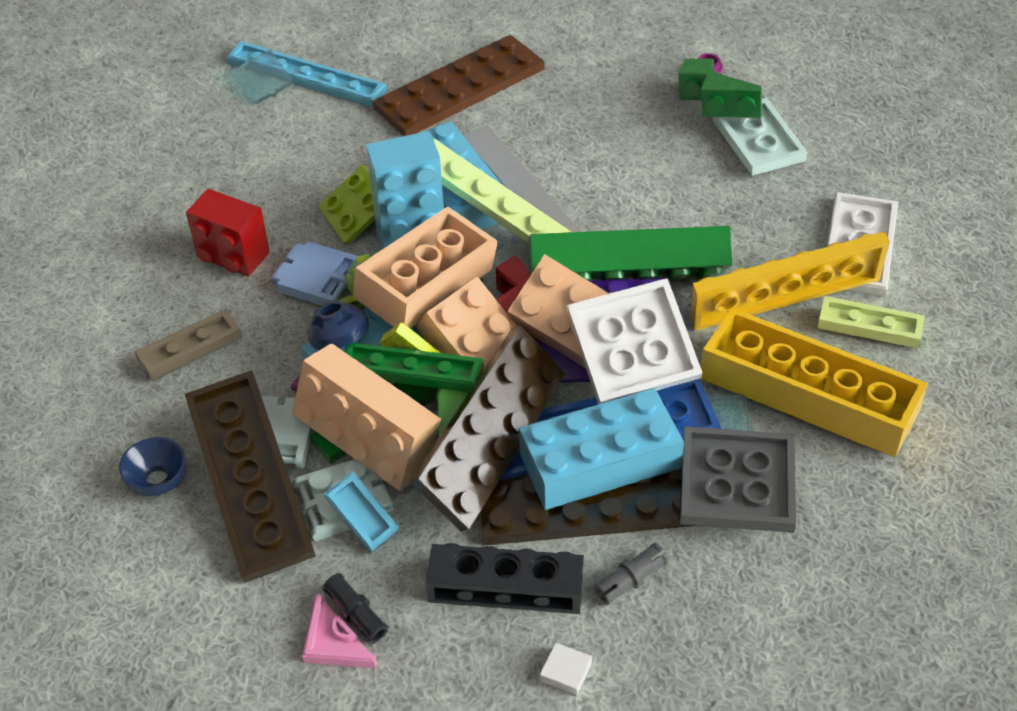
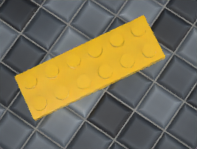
(789, 280)

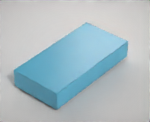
(361, 512)

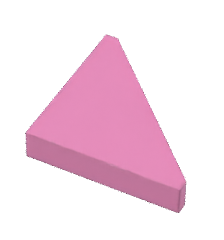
(332, 640)

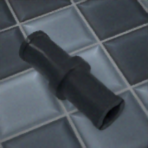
(355, 608)

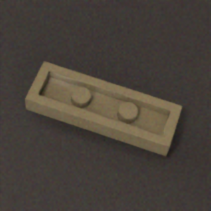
(188, 344)

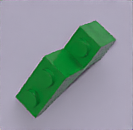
(718, 93)

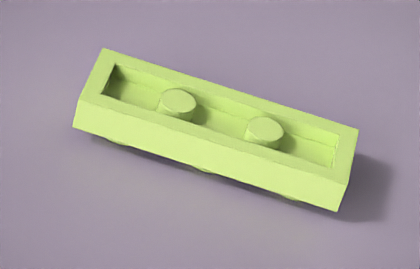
(871, 322)

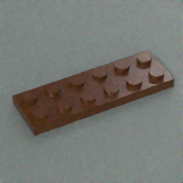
(458, 85)

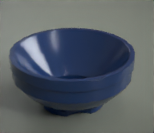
(336, 324)
(151, 456)

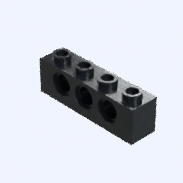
(488, 589)

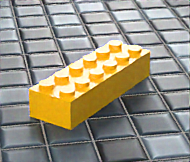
(813, 381)

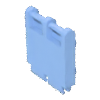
(313, 273)

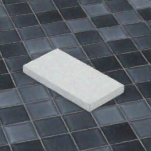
(860, 216)

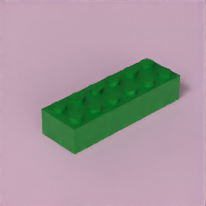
(637, 252)

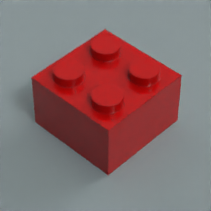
(228, 232)

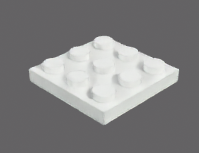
(633, 341)

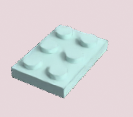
(762, 142)

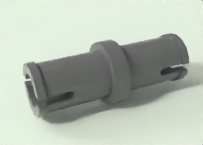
(631, 573)

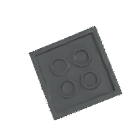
(738, 479)

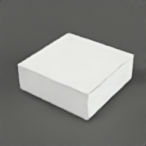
(566, 669)

